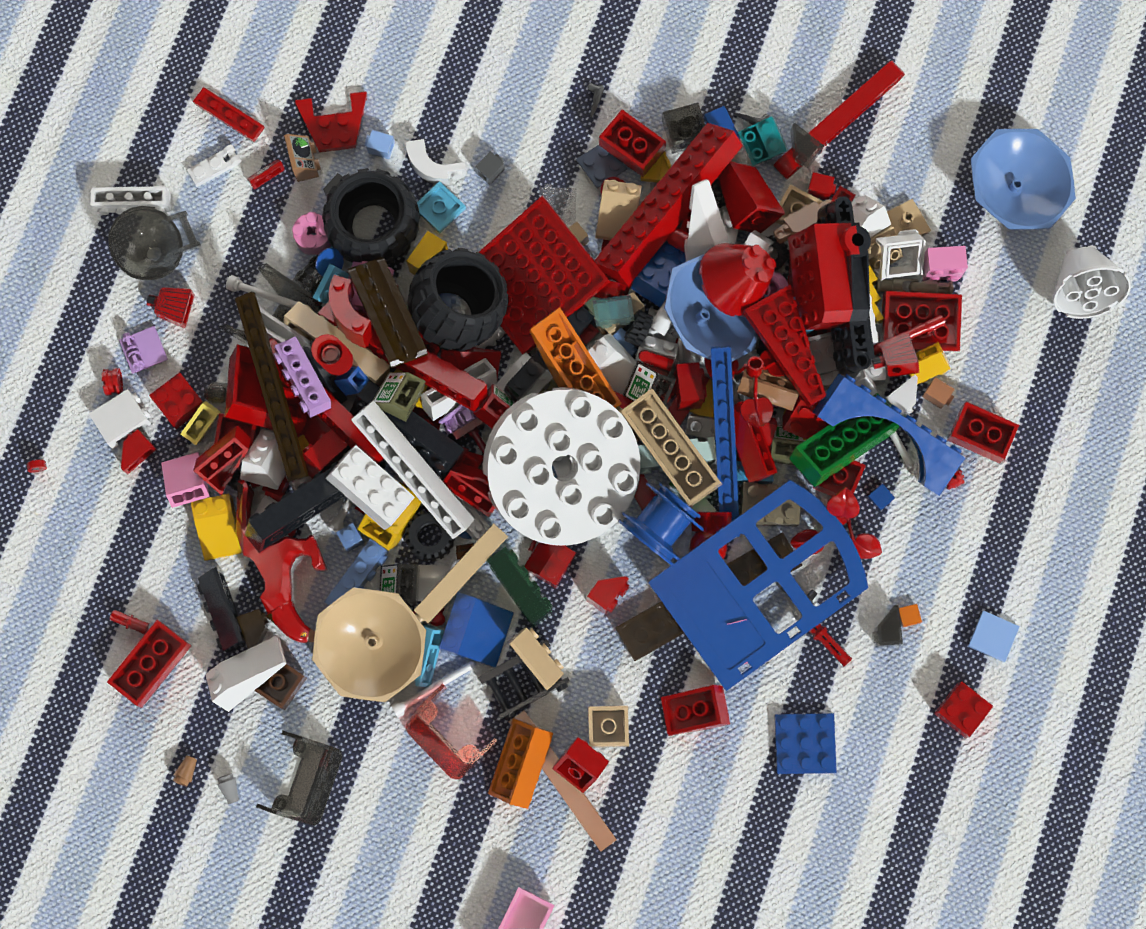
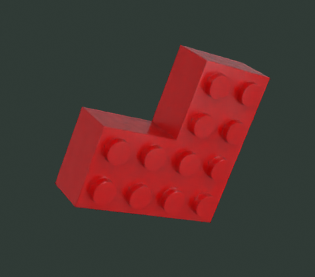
(245, 396)

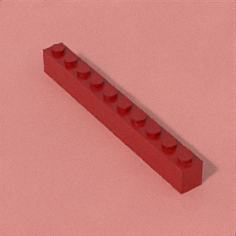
(436, 372)

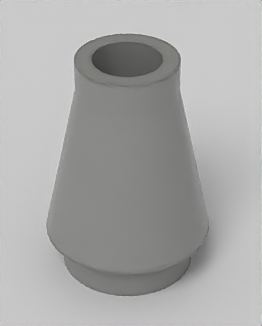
(228, 787)

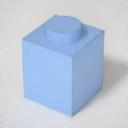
(379, 144)

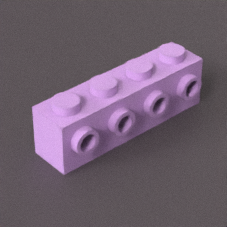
(302, 377)

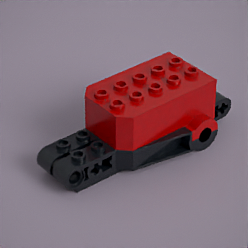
(833, 283)

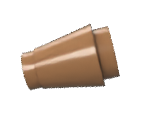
(185, 771)

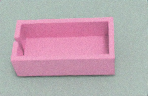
(526, 911)

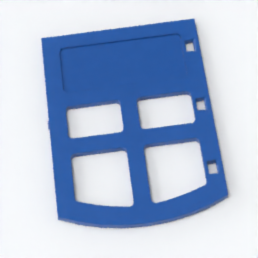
(708, 596)

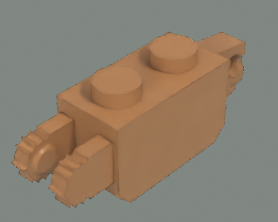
(798, 221)

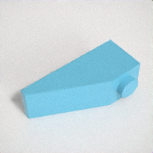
(431, 651)

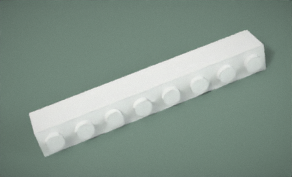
(413, 469)

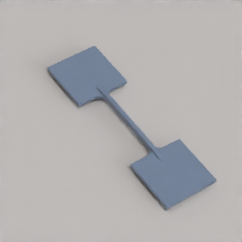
(600, 165)

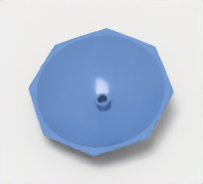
(1023, 179)
(699, 321)

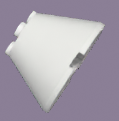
(1089, 284)

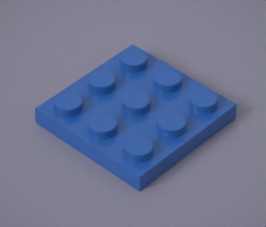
(805, 743)

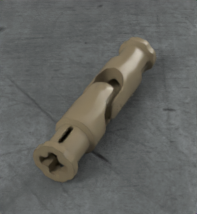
(927, 286)

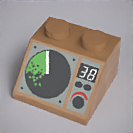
(302, 157)

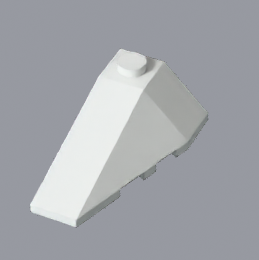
(705, 223)

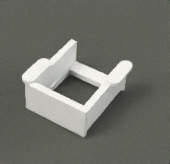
(904, 239)

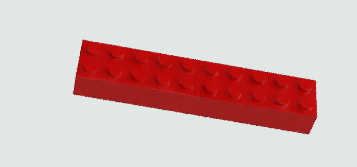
(667, 204)

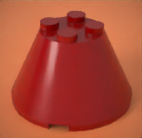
(736, 276)

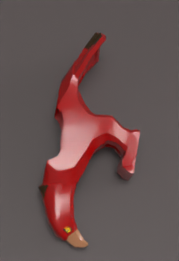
(275, 567)

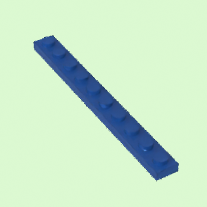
(725, 430)

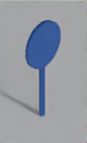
(326, 257)

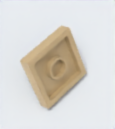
(908, 217)

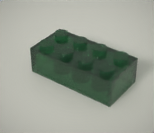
(519, 587)

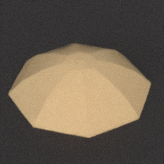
(369, 644)

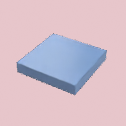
(993, 636)

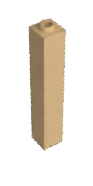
(460, 574)

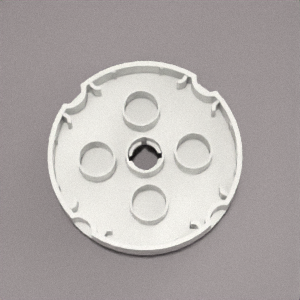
(601, 476)

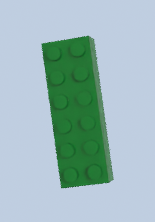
(839, 446)

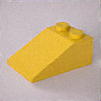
(216, 526)

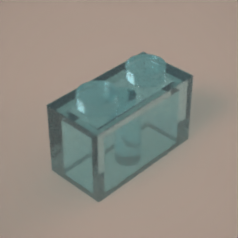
(613, 311)

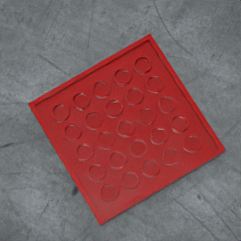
(542, 270)

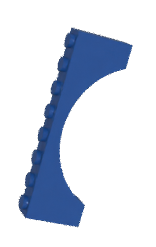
(936, 459)

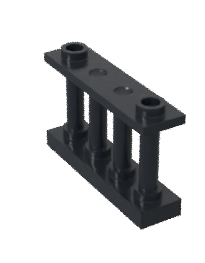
(507, 669)

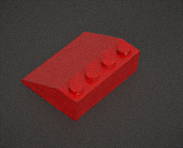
(911, 309)

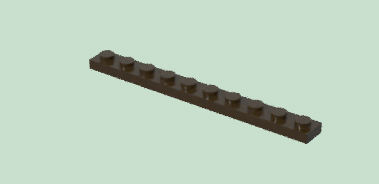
(271, 387)

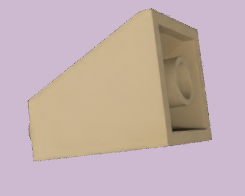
(616, 207)

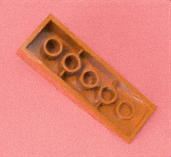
(568, 357)

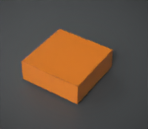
(909, 615)

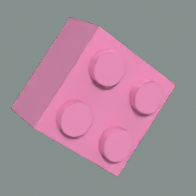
(945, 263)

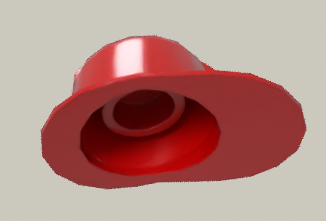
(332, 354)

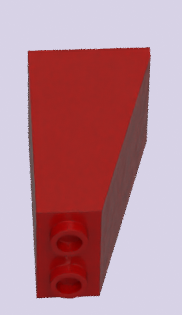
(748, 198)

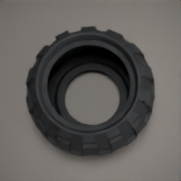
(365, 190)
(471, 279)

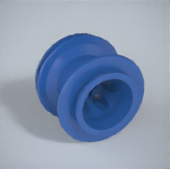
(661, 522)

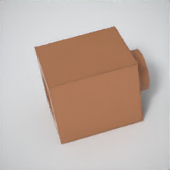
(939, 393)

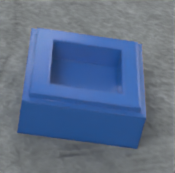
(881, 497)

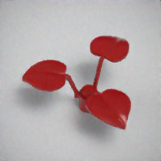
(755, 411)
(844, 506)

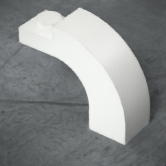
(430, 170)

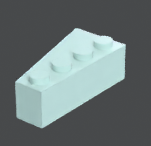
(706, 449)

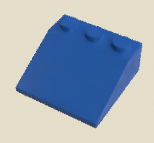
(476, 630)

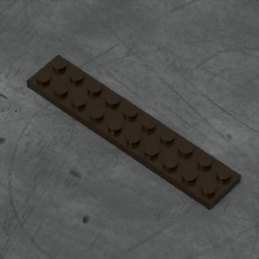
(657, 626)

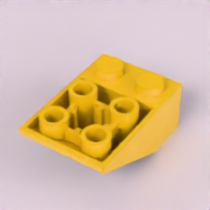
(391, 536)

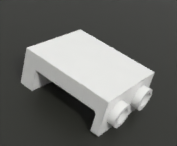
(119, 417)

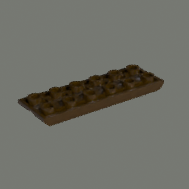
(387, 312)

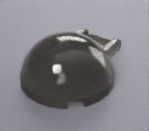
(148, 243)

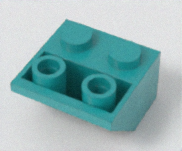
(763, 141)

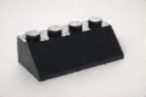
(222, 610)

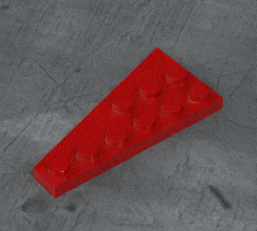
(785, 337)

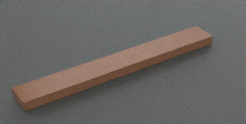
(575, 798)

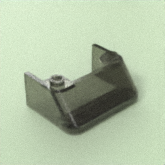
(311, 783)

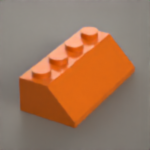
(520, 763)

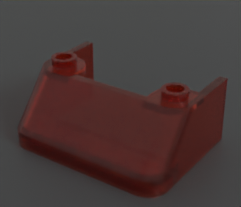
(452, 762)

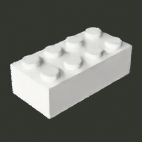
(370, 487)

